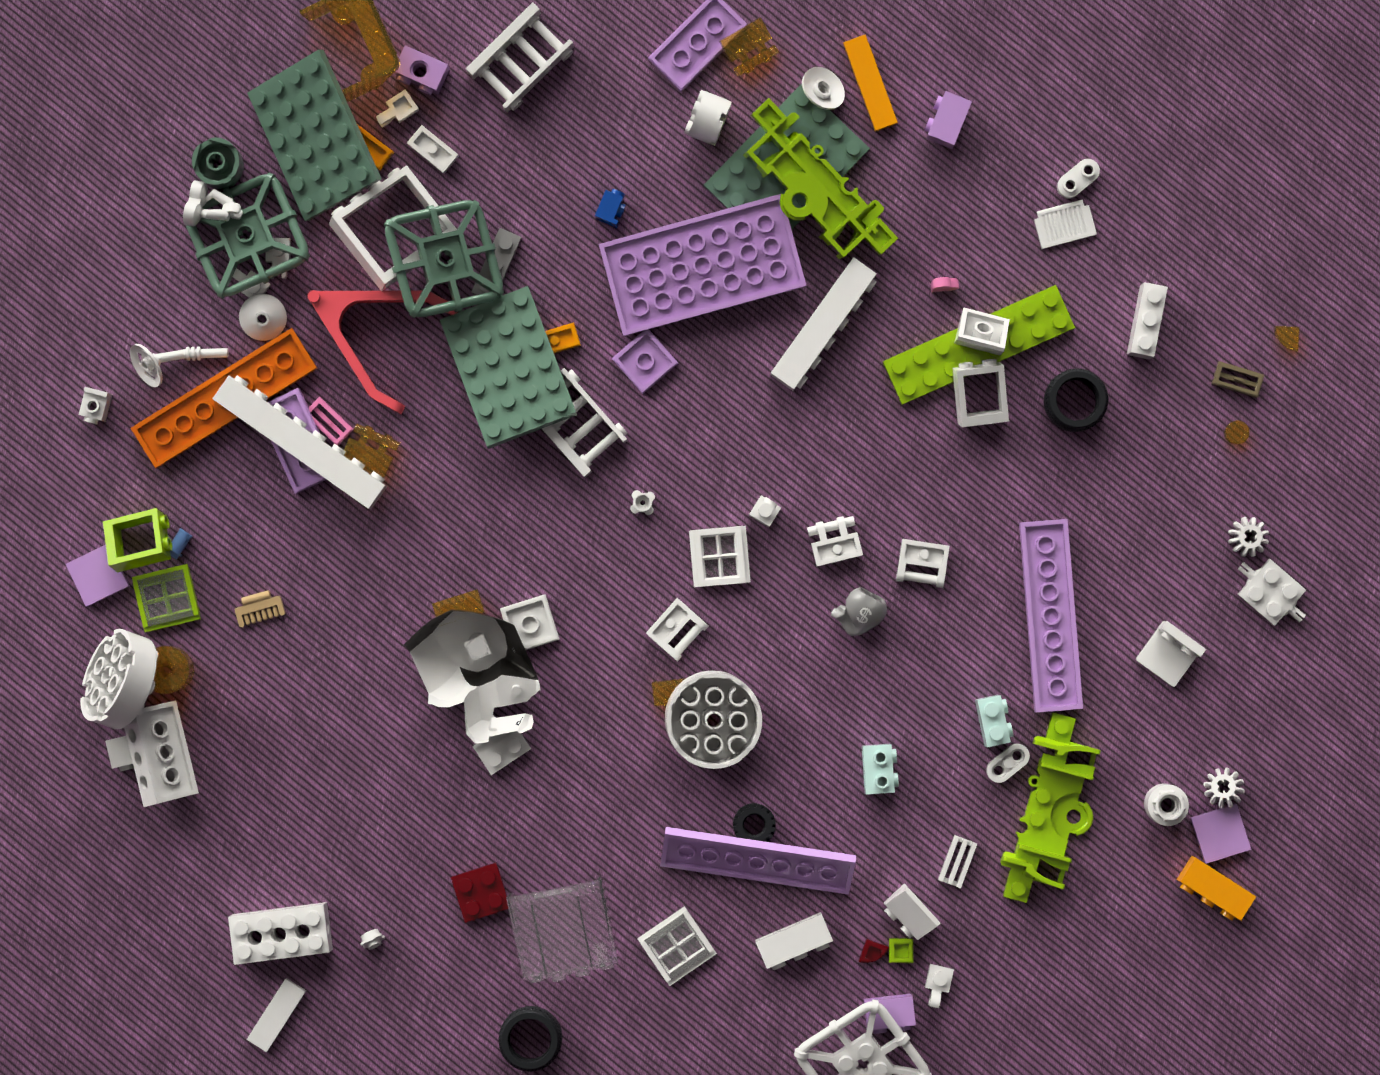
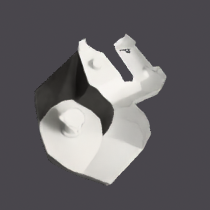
(477, 666)

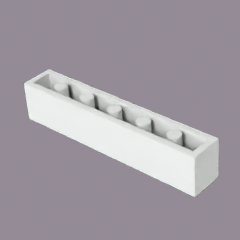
(823, 324)

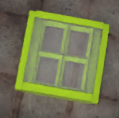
(166, 598)

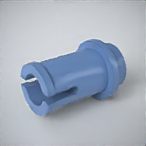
(179, 543)

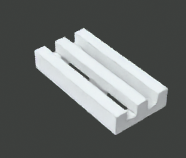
(950, 880)

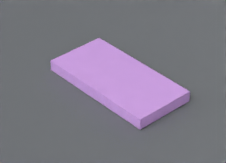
(696, 43)
(299, 475)

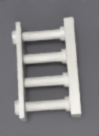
(514, 35)
(568, 444)

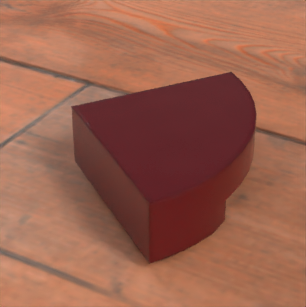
(872, 951)

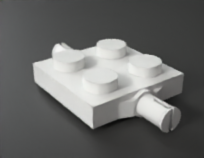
(1271, 592)

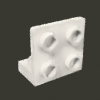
(1169, 653)

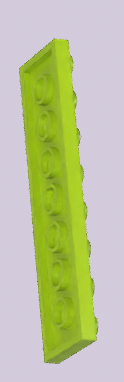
(931, 363)

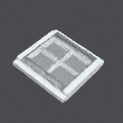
(719, 556)
(677, 946)

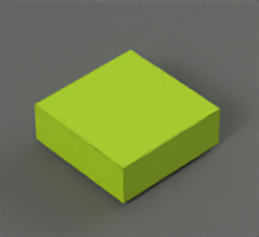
(900, 950)

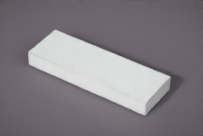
(276, 1015)

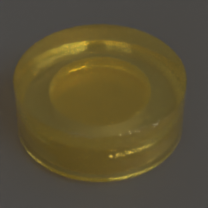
(1236, 432)

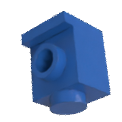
(611, 207)

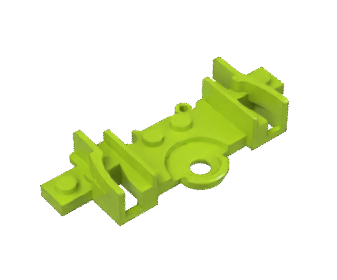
(820, 184)
(1047, 811)

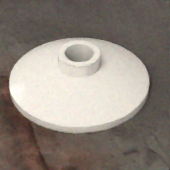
(823, 88)
(263, 305)

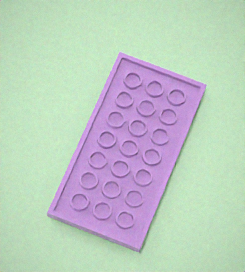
(702, 265)

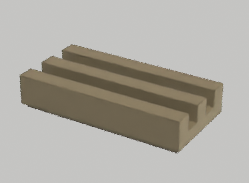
(1218, 373)

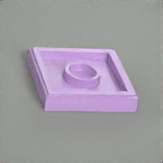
(645, 361)
(95, 578)
(1220, 833)

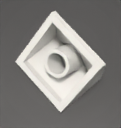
(982, 331)

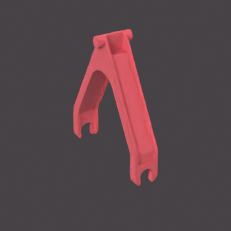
(332, 307)

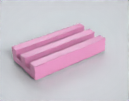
(343, 435)

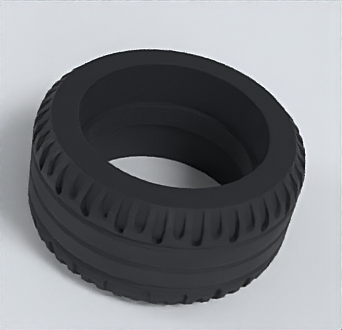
(1098, 388)
(518, 1061)

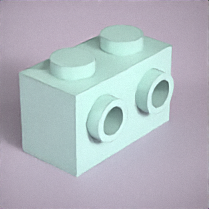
(993, 721)
(878, 769)

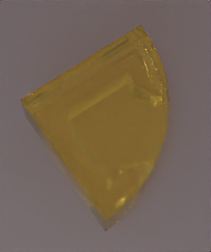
(1288, 337)

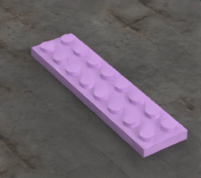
(1051, 615)
(757, 860)

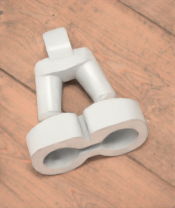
(199, 197)

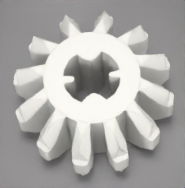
(1256, 537)
(1232, 785)

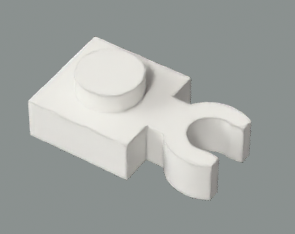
(277, 257)

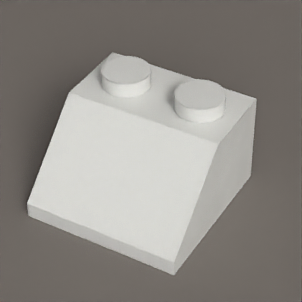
(911, 912)

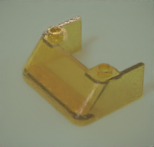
(374, 34)

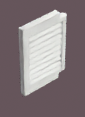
(1064, 224)

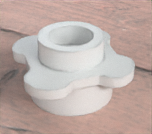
(637, 498)
(372, 939)

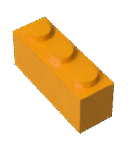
(1215, 889)

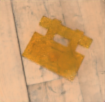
(746, 39)
(373, 459)

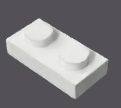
(432, 149)

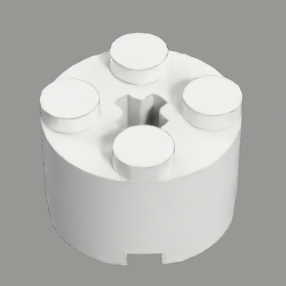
(708, 117)

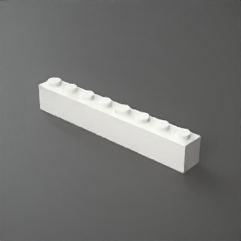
(300, 442)

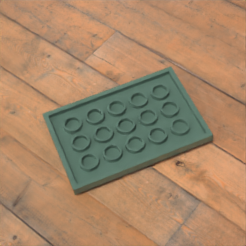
(314, 135)
(740, 180)
(508, 367)

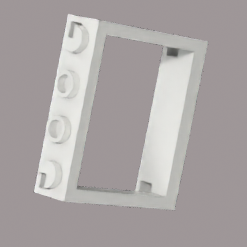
(337, 223)

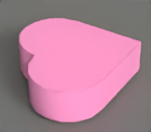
(944, 284)

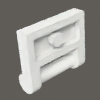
(925, 555)
(671, 623)

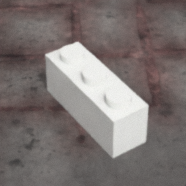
(1147, 320)
(794, 941)

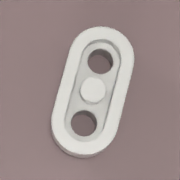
(1078, 178)
(1008, 764)

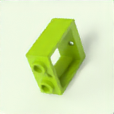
(114, 542)

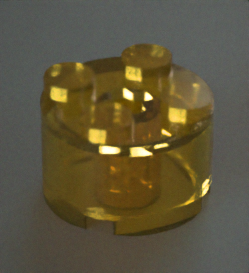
(181, 673)

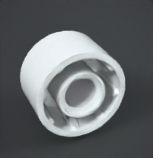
(1179, 806)

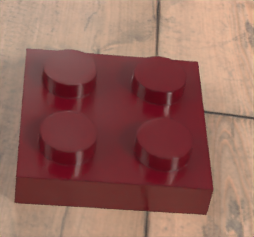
(480, 892)

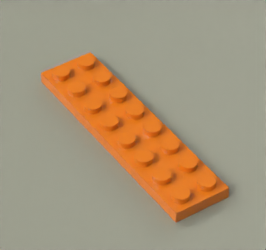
(199, 416)

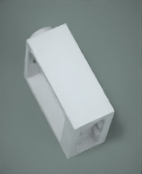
(984, 417)

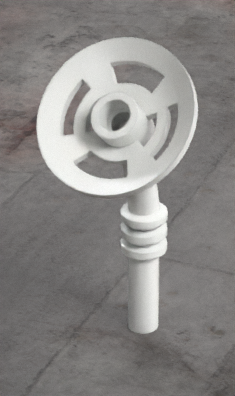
(151, 362)

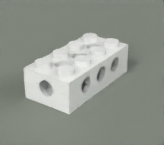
(160, 755)
(271, 947)

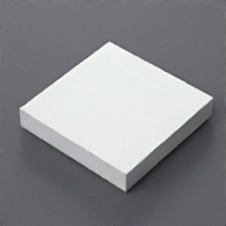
(532, 621)

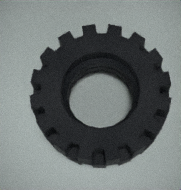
(754, 809)

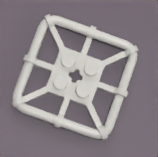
(862, 1048)

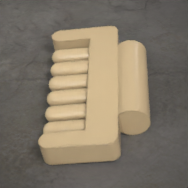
(259, 602)

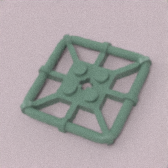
(259, 241)
(437, 272)

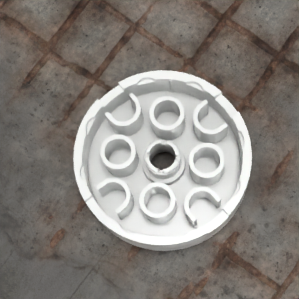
(119, 679)
(693, 704)

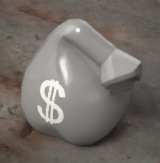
(861, 613)

